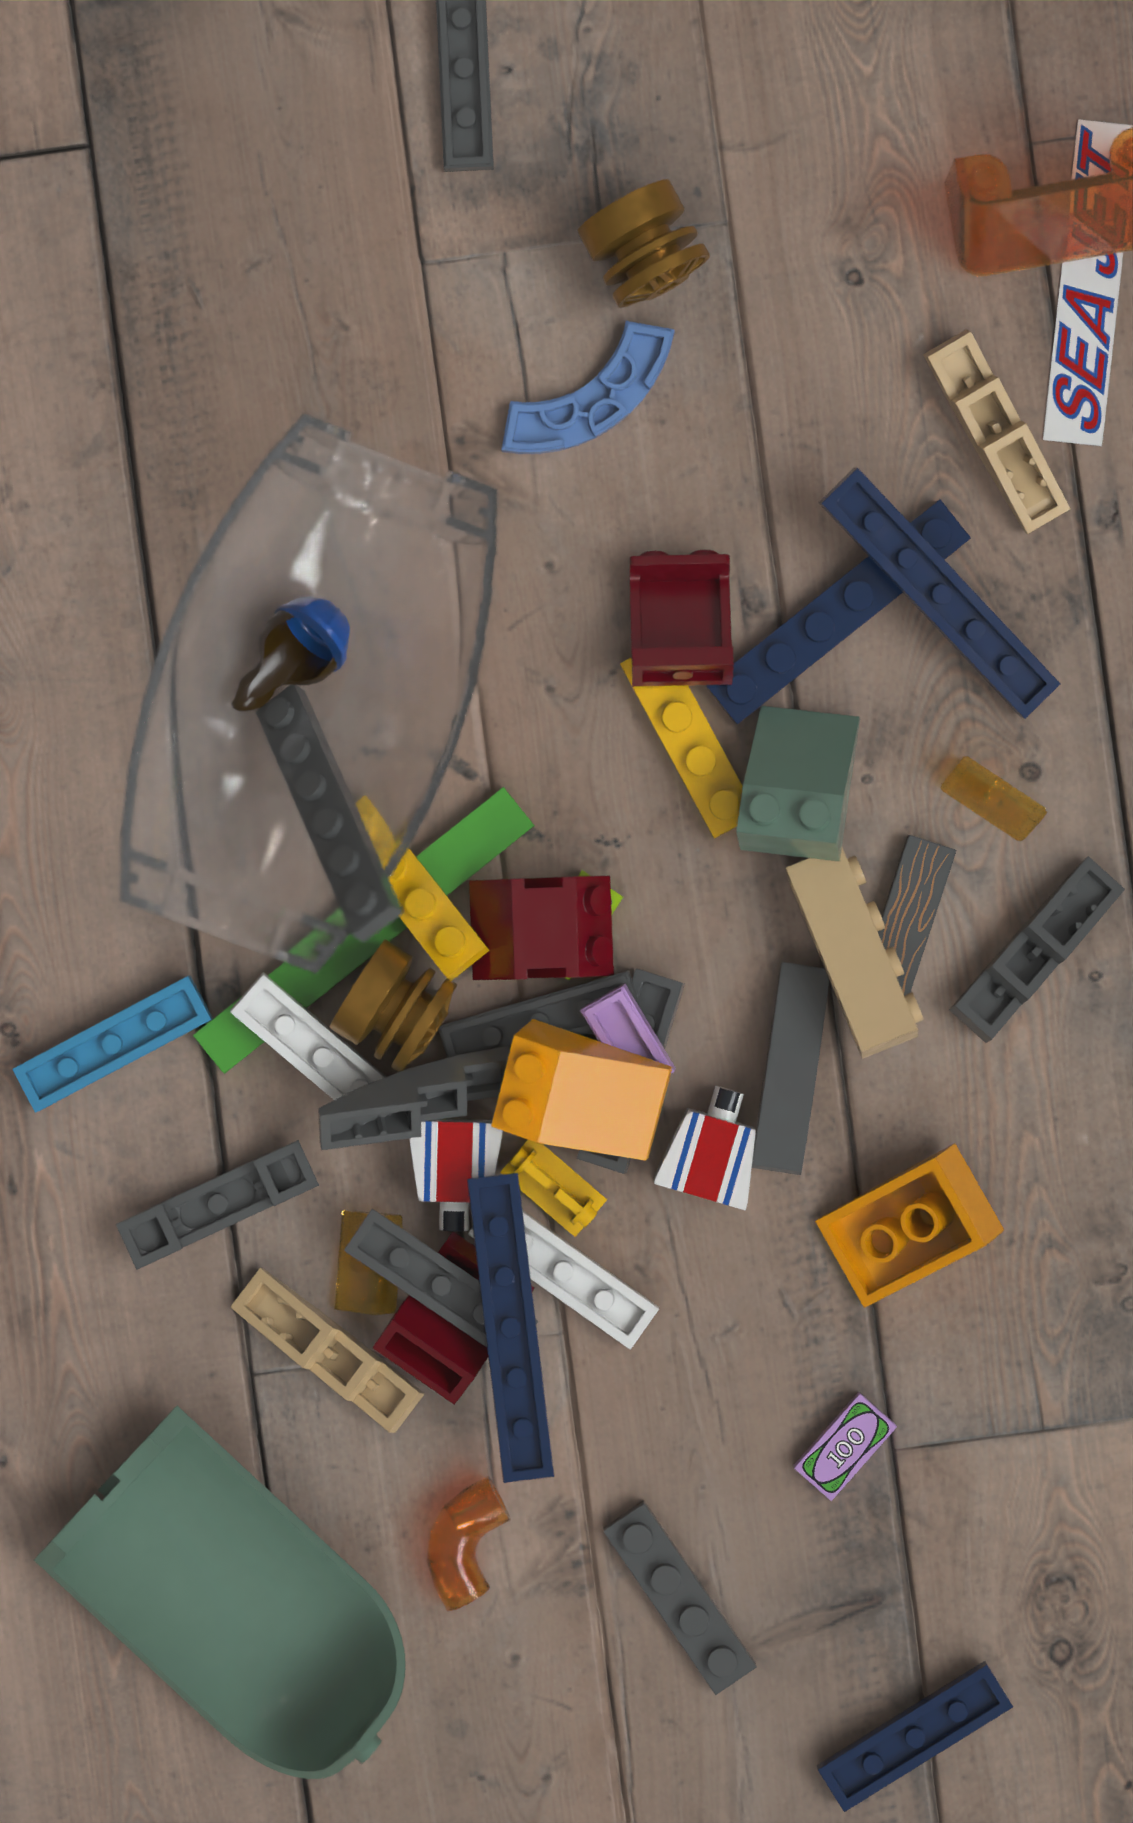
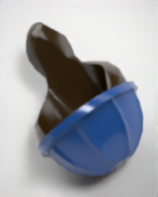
(296, 647)

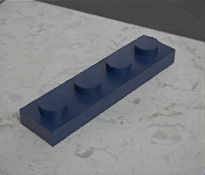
(914, 1736)

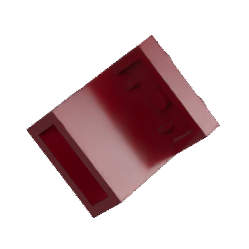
(543, 927)
(431, 1345)

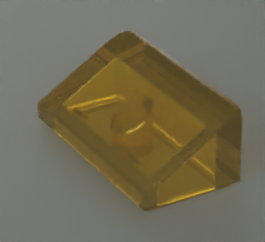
(993, 798)
(357, 1285)

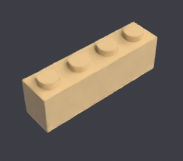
(853, 953)

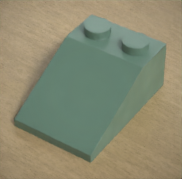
(798, 783)

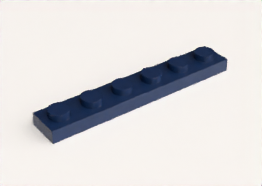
(939, 592)
(826, 622)
(510, 1328)

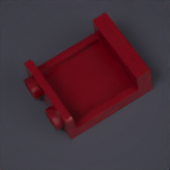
(680, 619)

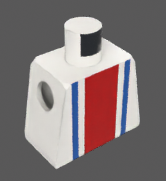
(711, 1153)
(446, 1158)

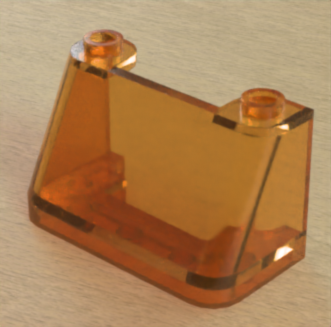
(1042, 224)

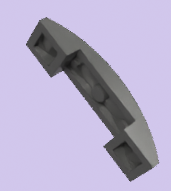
(217, 1204)

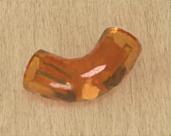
(455, 1542)

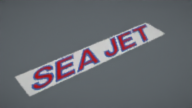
(1084, 317)

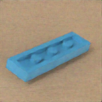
(112, 1044)

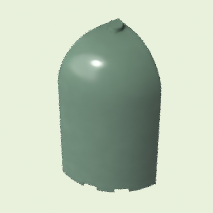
(234, 1603)

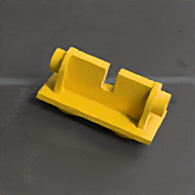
(555, 1186)

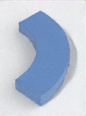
(596, 406)

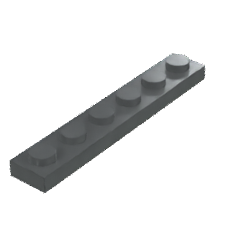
(329, 813)

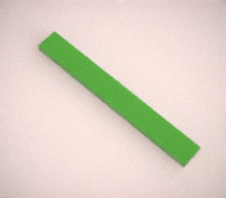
(448, 860)

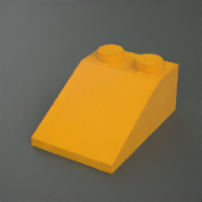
(580, 1093)
(910, 1226)

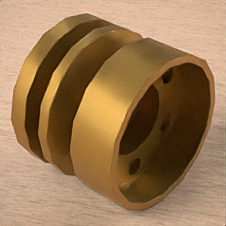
(646, 248)
(393, 1006)

